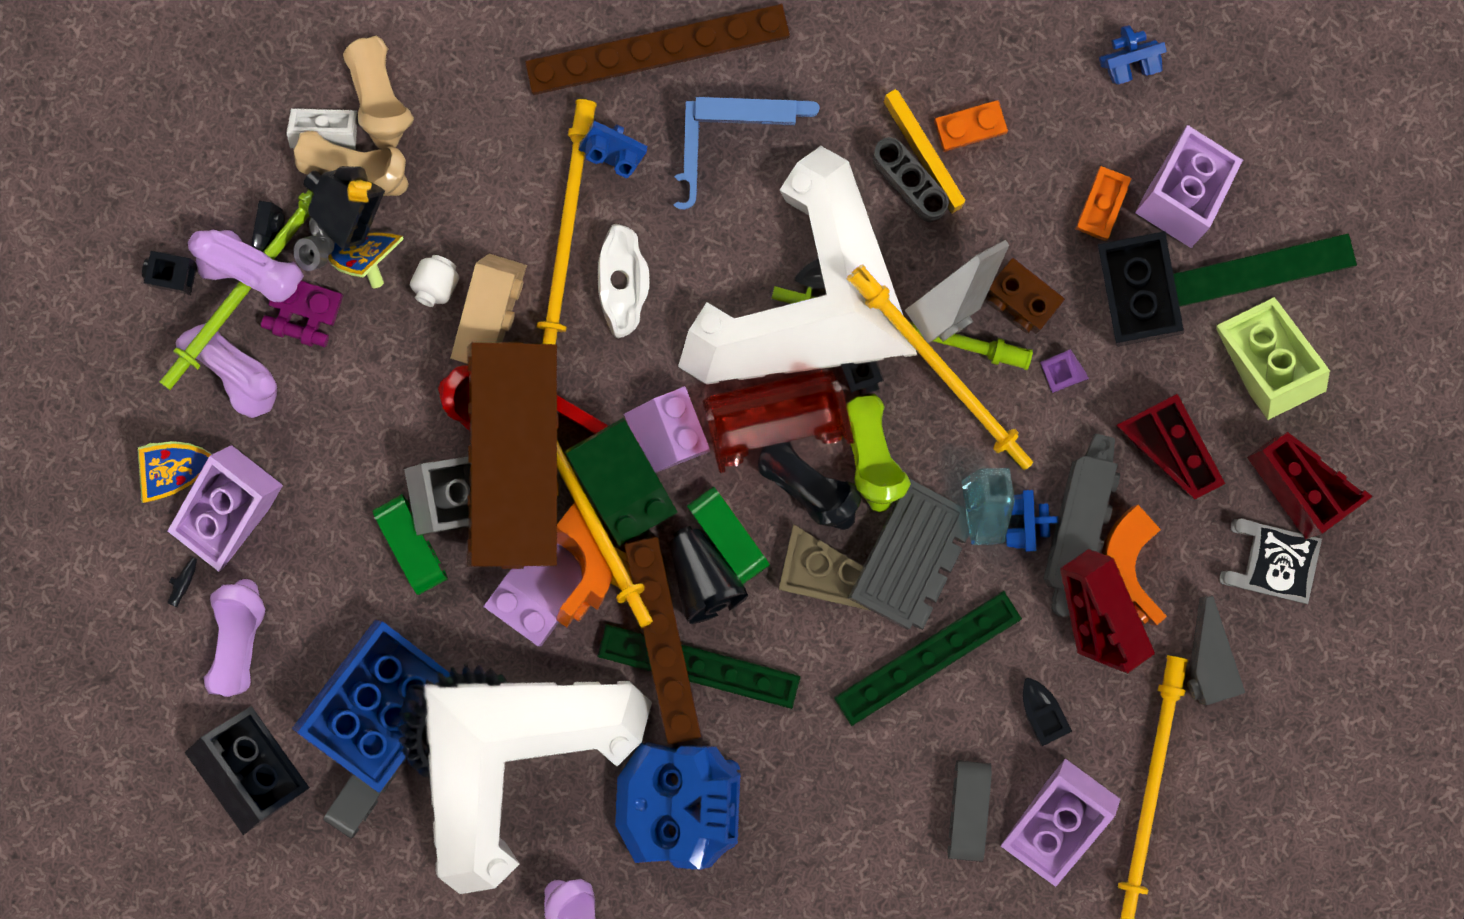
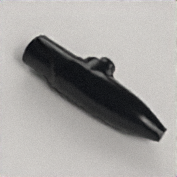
(182, 582)

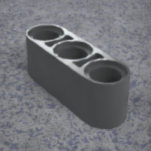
(906, 164)
(353, 805)
(970, 812)

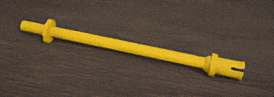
(582, 122)
(878, 298)
(630, 591)
(1171, 691)

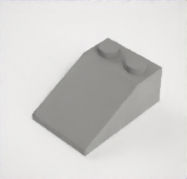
(953, 301)

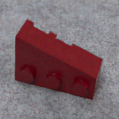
(1174, 446)
(1305, 485)
(1104, 613)

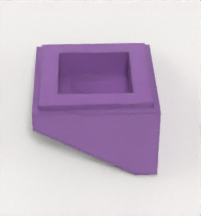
(1063, 371)

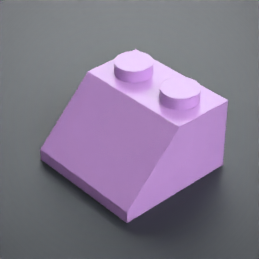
(668, 430)

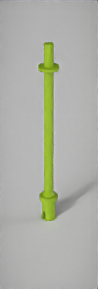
(996, 351)
(189, 355)

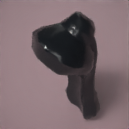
(825, 499)

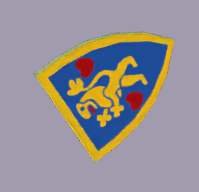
(364, 257)
(168, 468)

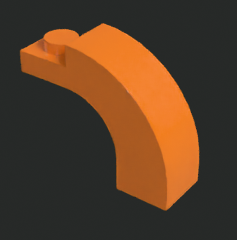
(1124, 544)
(596, 575)

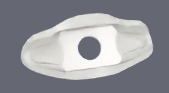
(622, 254)

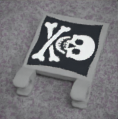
(1278, 563)

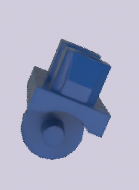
(1147, 54)
(613, 148)
(1025, 536)

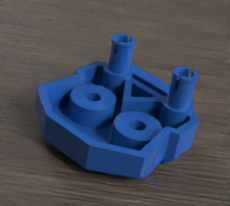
(651, 803)

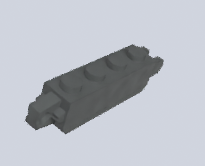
(1082, 513)

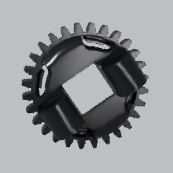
(415, 711)

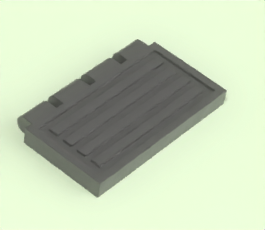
(909, 555)

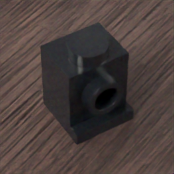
(183, 274)
(863, 384)

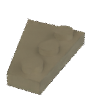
(818, 570)

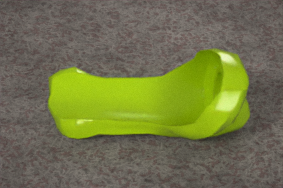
(876, 474)

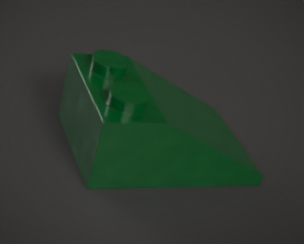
(621, 481)

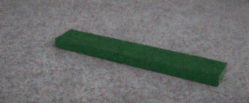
(1264, 270)
(927, 658)
(706, 668)

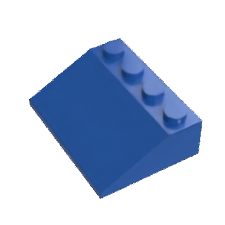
(360, 705)

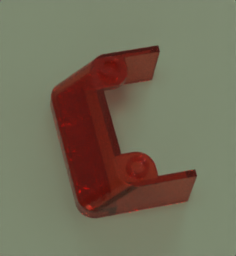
(776, 414)

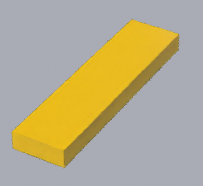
(923, 148)

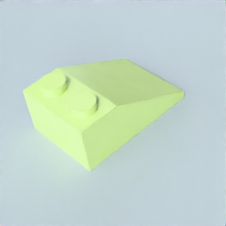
(1273, 358)

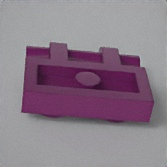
(308, 301)

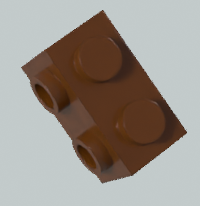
(1023, 297)

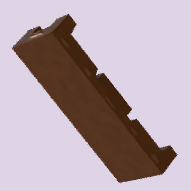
(512, 455)

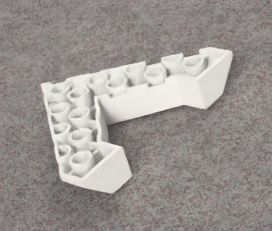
(817, 330)
(483, 726)

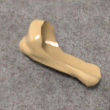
(379, 109)
(382, 166)

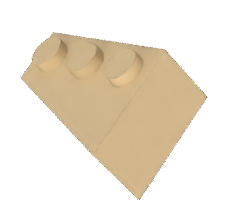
(489, 303)

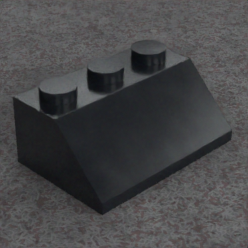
(246, 769)

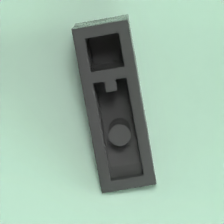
(1212, 661)

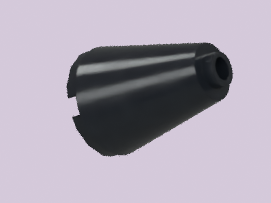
(703, 577)

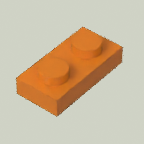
(971, 125)
(1103, 203)

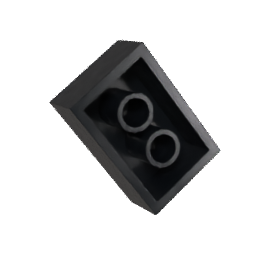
(1141, 289)

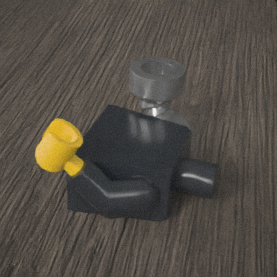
(339, 213)

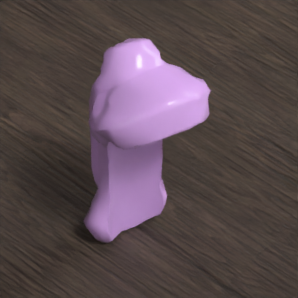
(226, 256)
(244, 378)
(238, 616)
(569, 900)

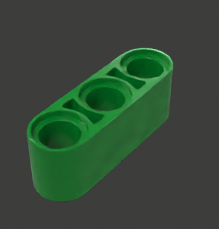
(728, 535)
(411, 550)

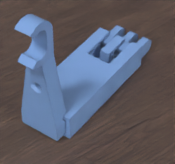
(733, 111)

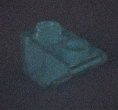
(988, 504)

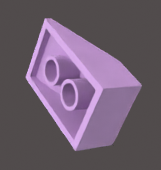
(1189, 187)
(224, 506)
(533, 596)
(1061, 822)

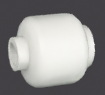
(434, 280)

